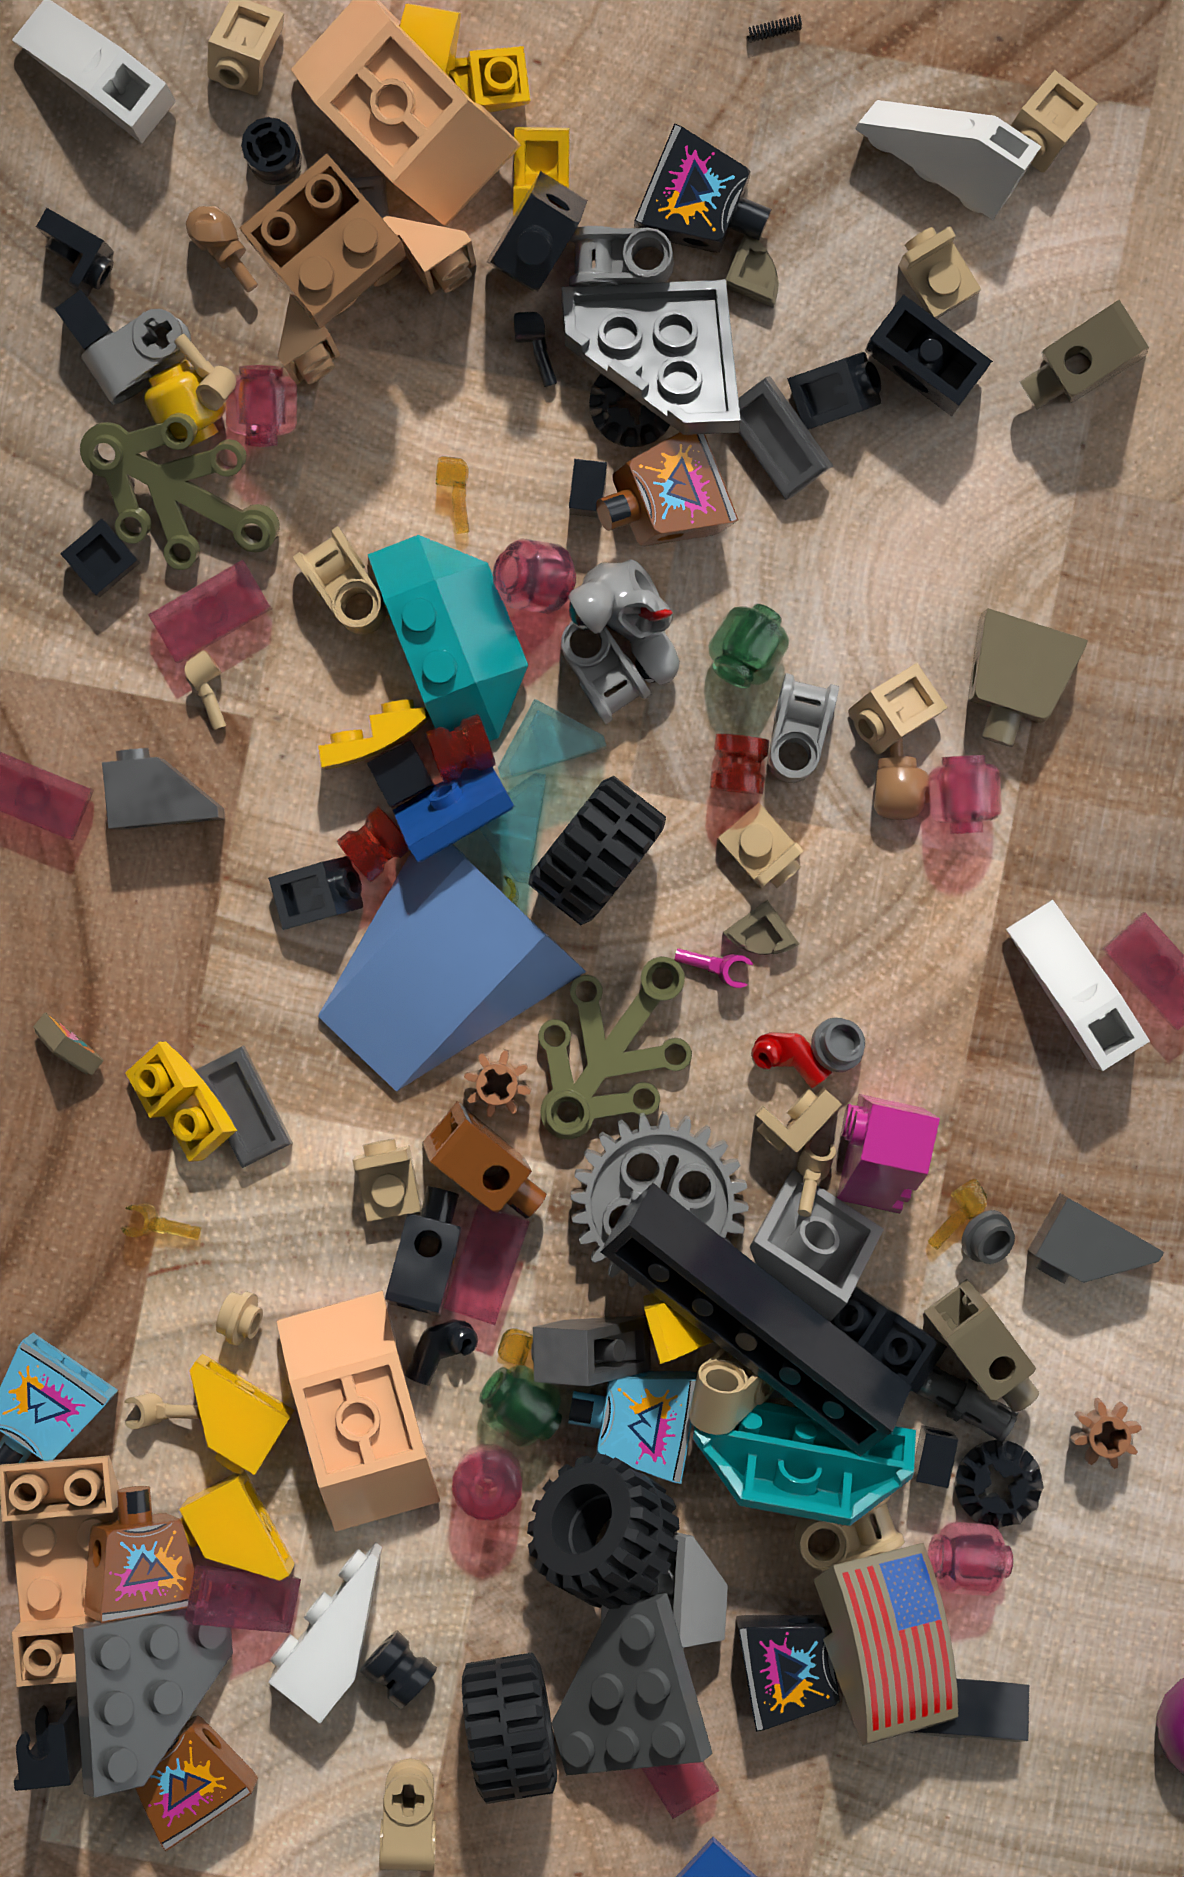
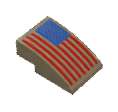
(890, 1642)

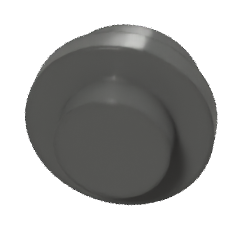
(838, 1044)
(988, 1237)

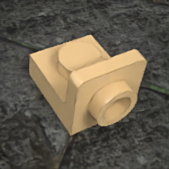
(243, 45)
(1053, 117)
(937, 272)
(896, 708)
(762, 847)
(808, 1117)
(387, 1180)

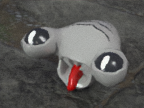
(629, 604)

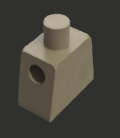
(1108, 342)
(1019, 672)
(984, 1346)

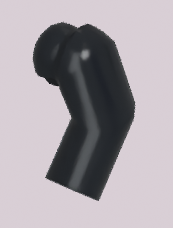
(439, 1343)

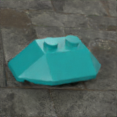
(452, 631)
(797, 1468)

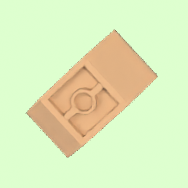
(403, 110)
(437, 255)
(356, 1411)
(51, 1524)

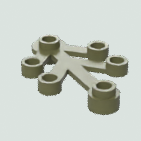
(170, 485)
(607, 1055)

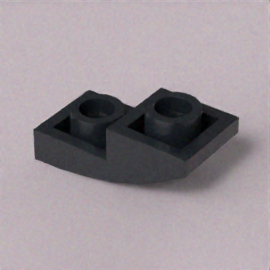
(889, 1337)
(987, 1712)

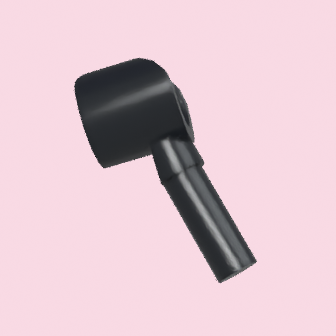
(531, 328)

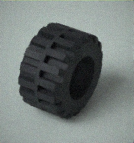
(597, 850)
(632, 1547)
(509, 1728)

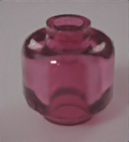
(262, 405)
(534, 576)
(965, 793)
(492, 1463)
(970, 1558)

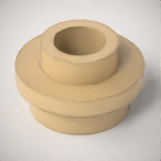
(239, 1317)

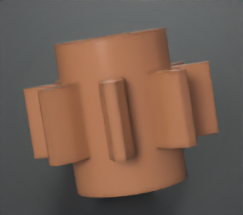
(494, 1098)
(1119, 1440)

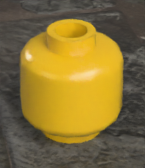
(174, 393)

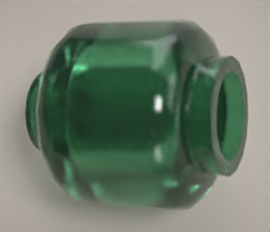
(748, 645)
(519, 1406)

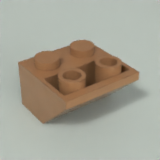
(323, 241)

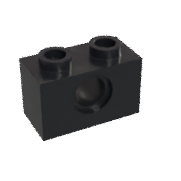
(927, 355)

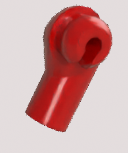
(789, 1050)

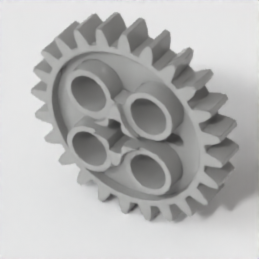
(612, 1186)

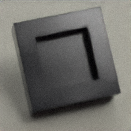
(100, 558)

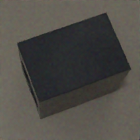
(83, 319)
(587, 487)
(400, 774)
(935, 1456)

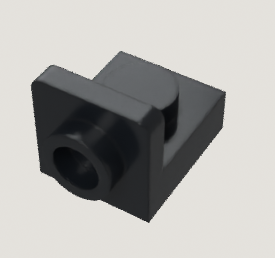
(71, 241)
(836, 390)
(316, 892)

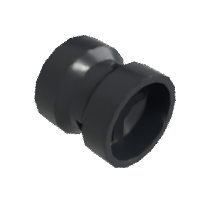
(277, 160)
(398, 1669)

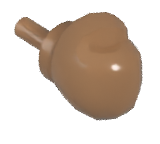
(215, 232)
(900, 786)

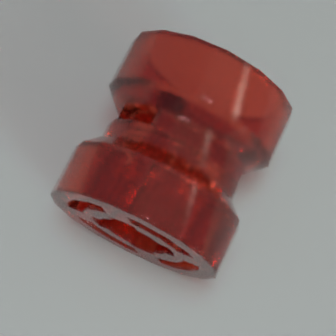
(461, 748)
(736, 776)
(374, 844)

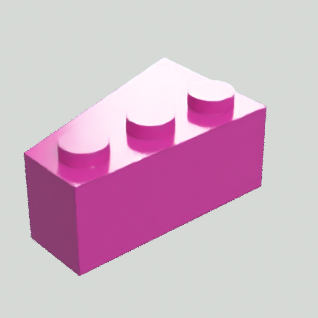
(885, 1152)

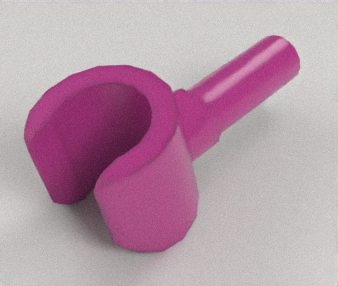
(713, 964)

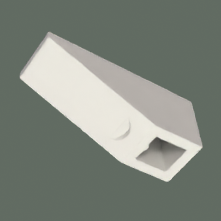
(96, 69)
(960, 150)
(1077, 987)
(328, 1653)

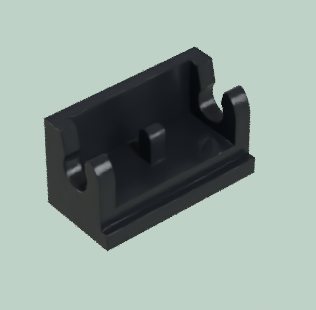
(55, 1755)

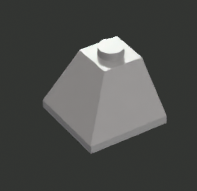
(815, 1254)
(694, 1592)

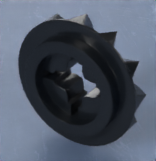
(617, 423)
(973, 1479)

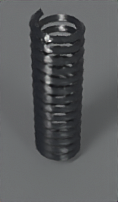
(778, 31)

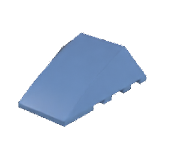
(440, 969)

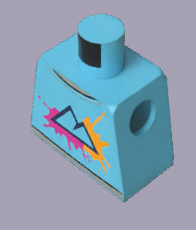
(46, 1401)
(641, 1420)

